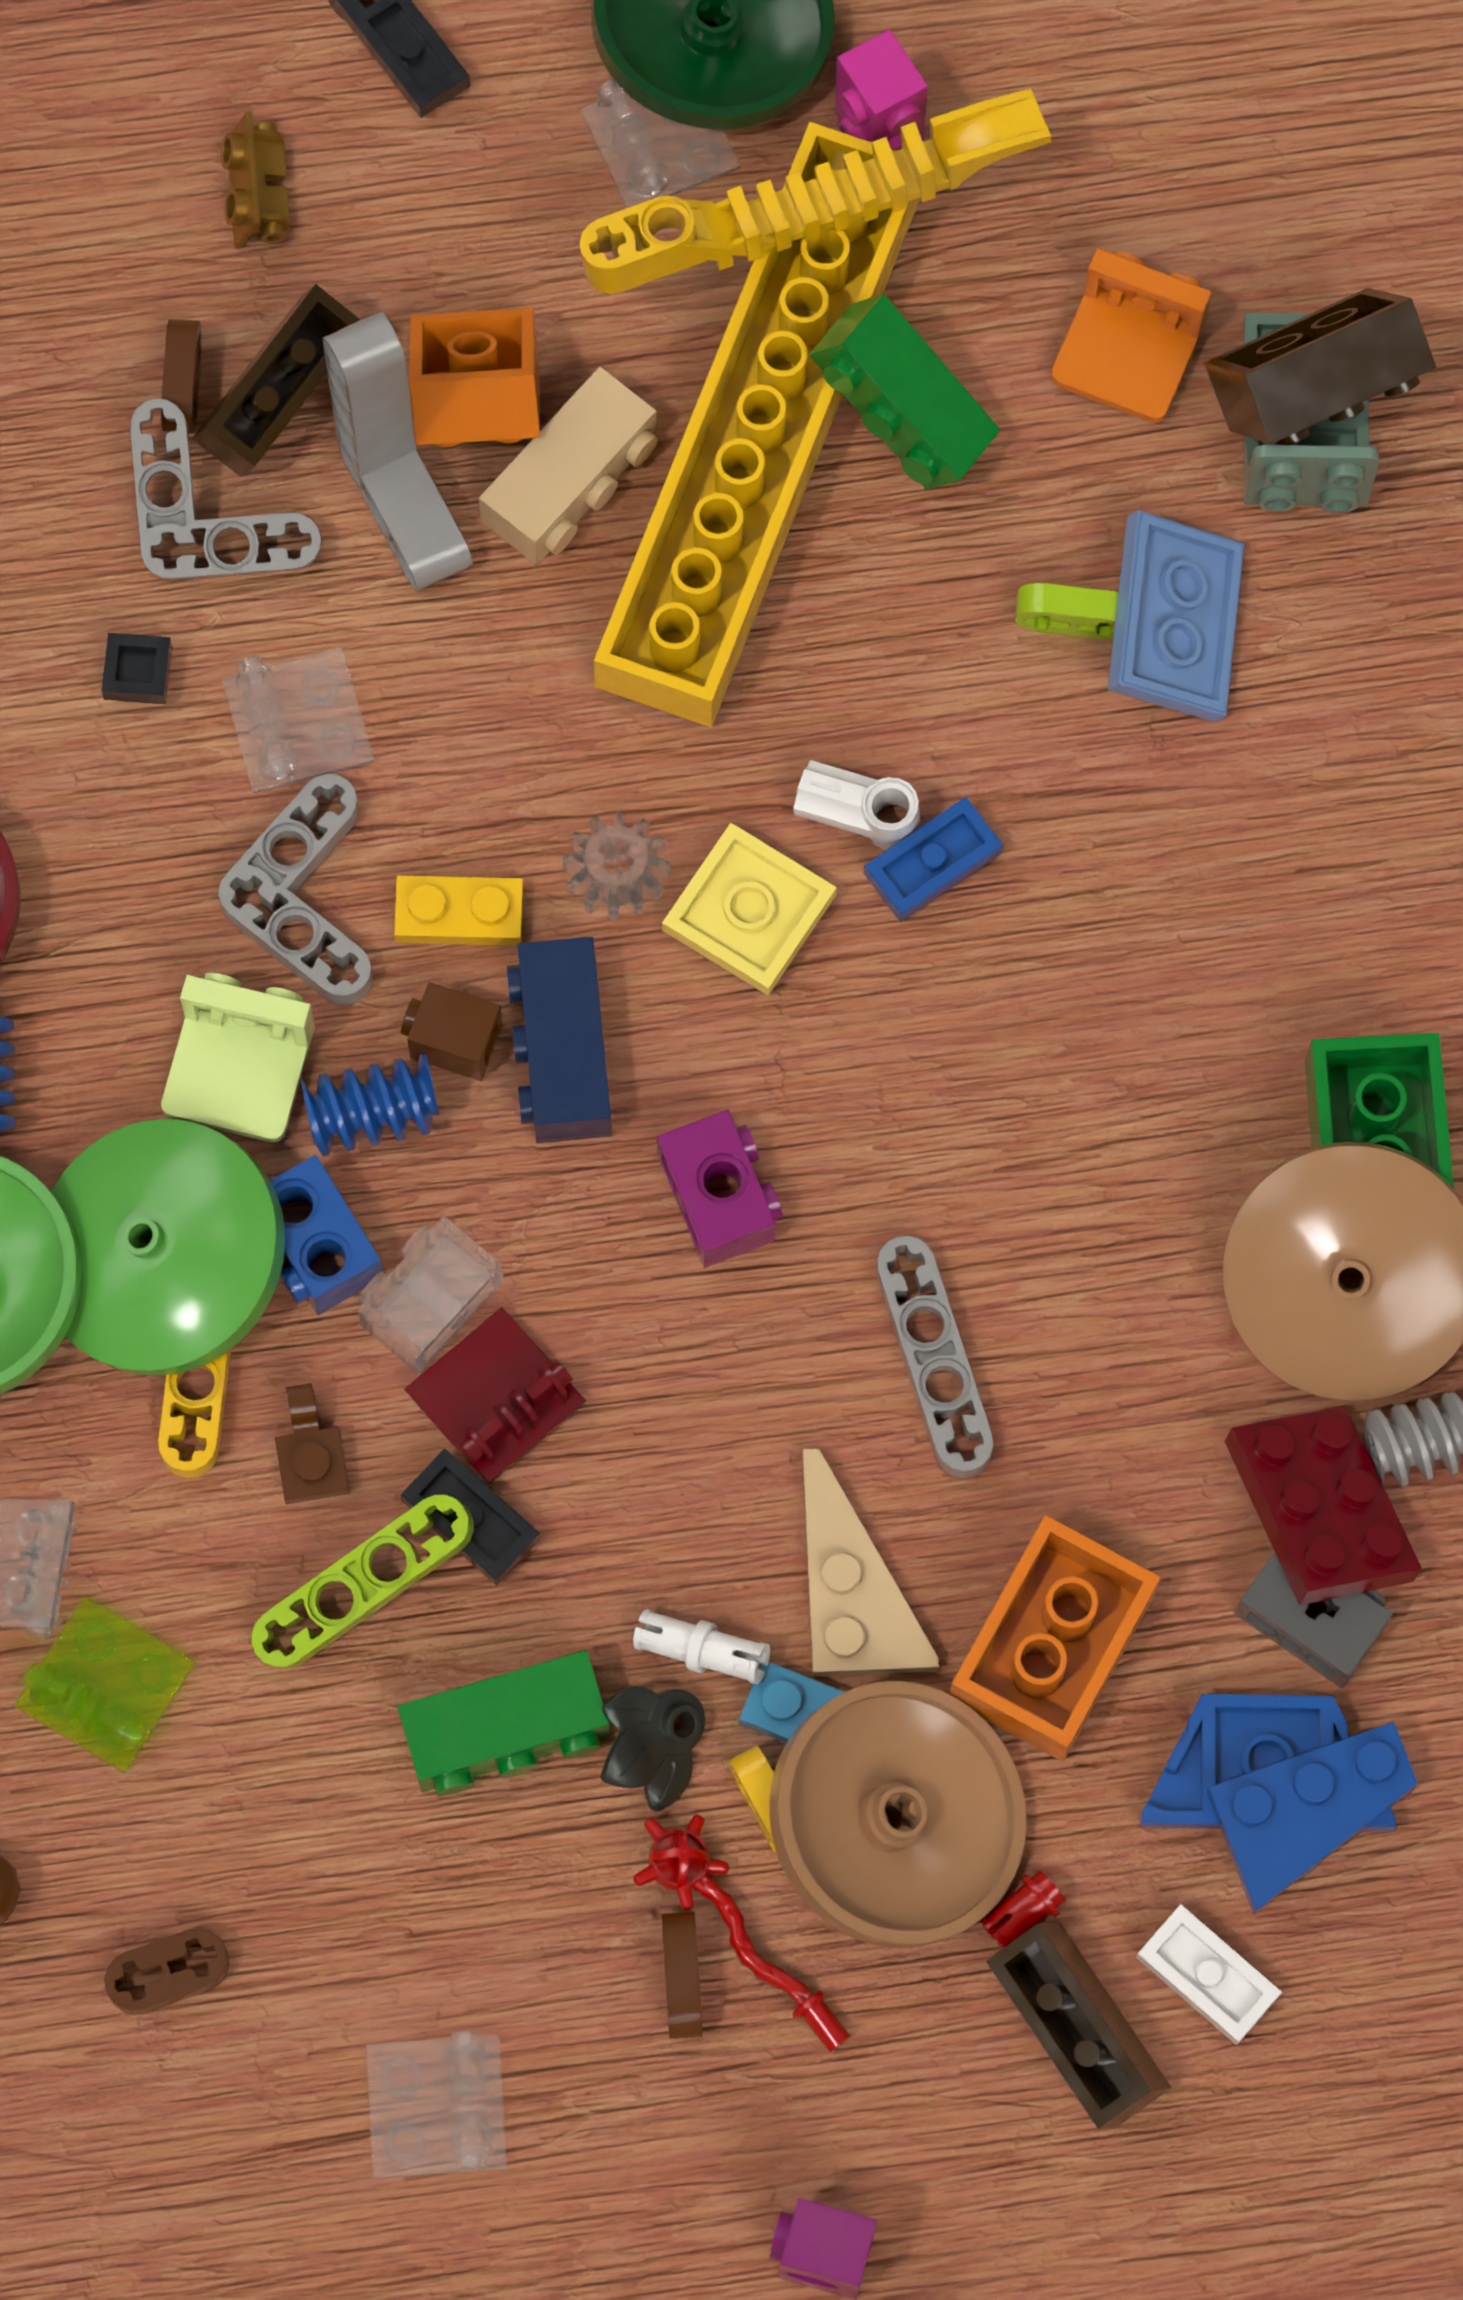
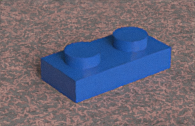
(933, 859)

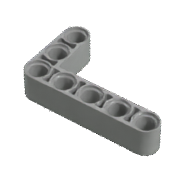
(380, 450)

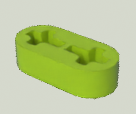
(1067, 610)

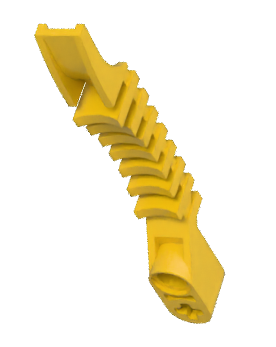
(958, 148)

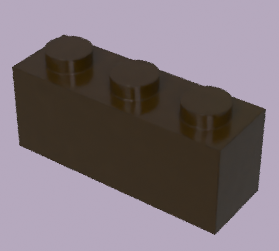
(274, 383)
(1078, 2024)

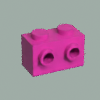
(879, 91)

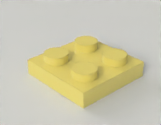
(749, 909)

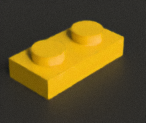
(458, 910)

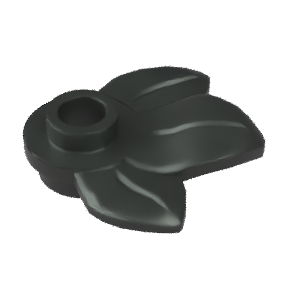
(647, 1747)

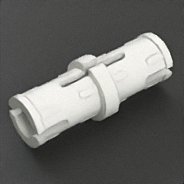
(701, 1646)

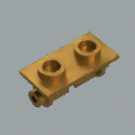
(252, 158)

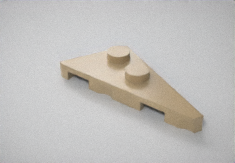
(854, 1603)

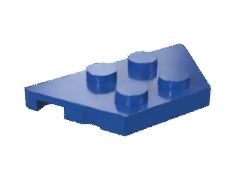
(1234, 1737)

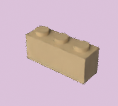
(569, 467)

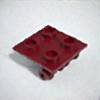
(495, 1395)

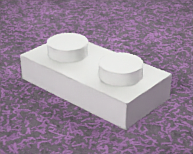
(1208, 1974)

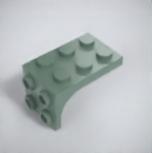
(1325, 469)

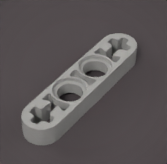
(927, 1358)

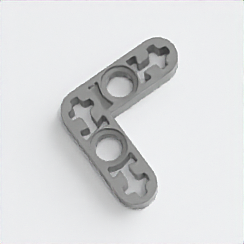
(181, 517)
(279, 883)

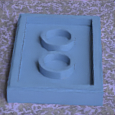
(1176, 616)

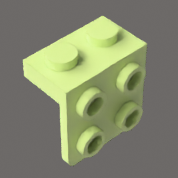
(238, 1057)

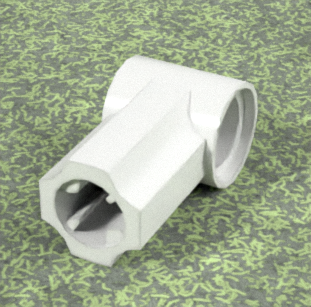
(853, 801)

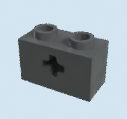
(1329, 1644)

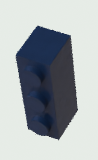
(561, 1040)

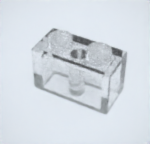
(429, 1293)

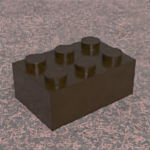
(1321, 367)

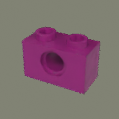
(719, 1225)
(823, 2247)

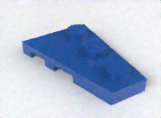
(1307, 1806)

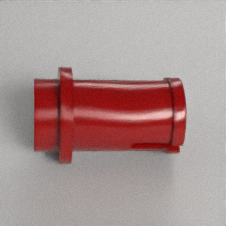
(1023, 1909)

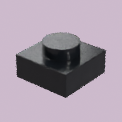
(136, 668)

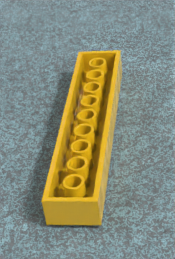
(743, 461)

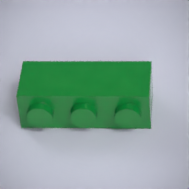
(904, 392)
(505, 1724)

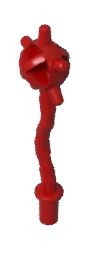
(681, 1862)

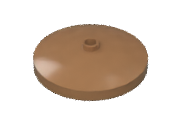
(1337, 1212)
(950, 1807)

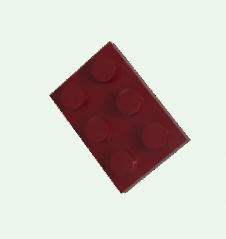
(1322, 1505)

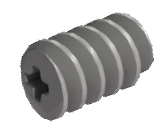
(1416, 1439)

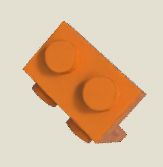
(1131, 335)

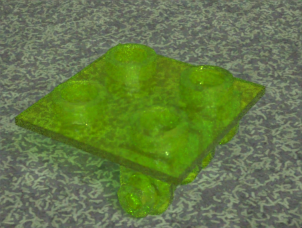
(103, 1684)

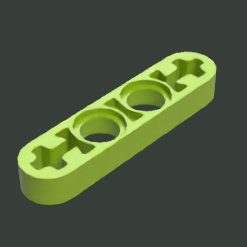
(367, 1589)

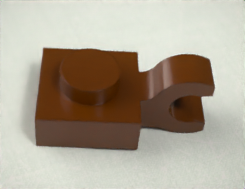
(311, 1457)

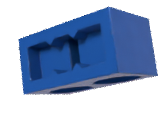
(326, 1230)

